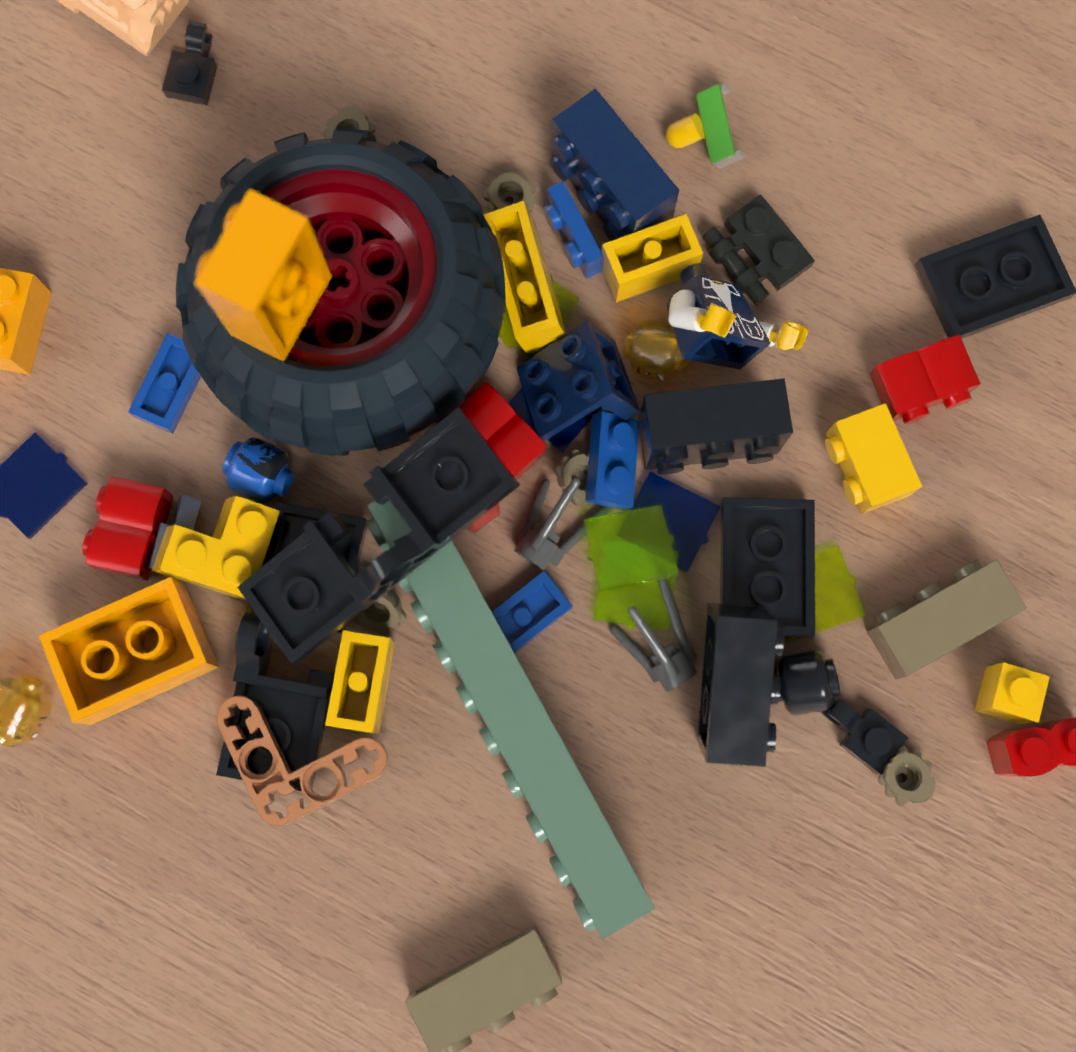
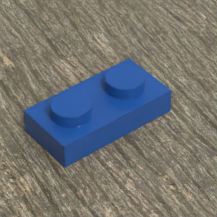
(580, 244)
(166, 386)
(612, 461)
(531, 611)

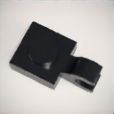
(191, 73)
(868, 736)

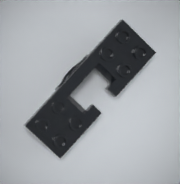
(438, 490)
(292, 708)

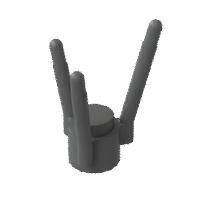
(539, 544)
(669, 664)

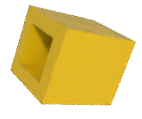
(1012, 693)

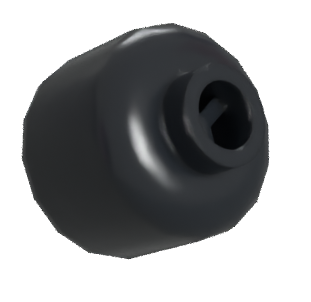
(807, 682)

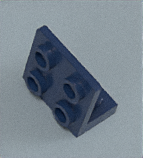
(575, 379)

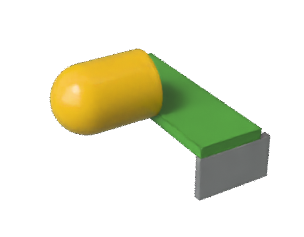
(711, 126)

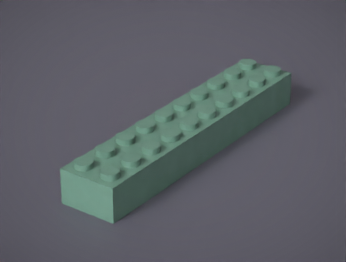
(520, 731)

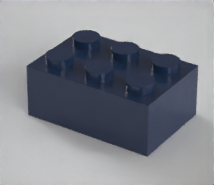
(610, 168)

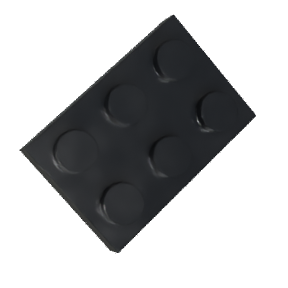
(995, 278)
(770, 559)

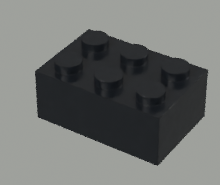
(714, 425)
(739, 685)

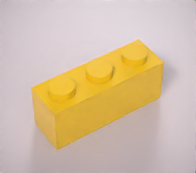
(528, 283)

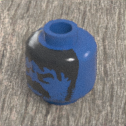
(258, 470)

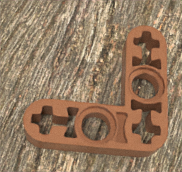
(279, 776)

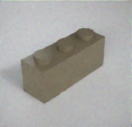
(945, 617)
(484, 992)

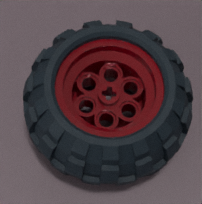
(392, 371)

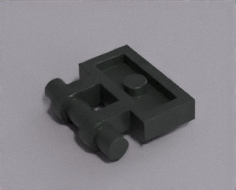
(766, 241)

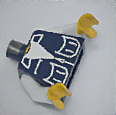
(718, 324)

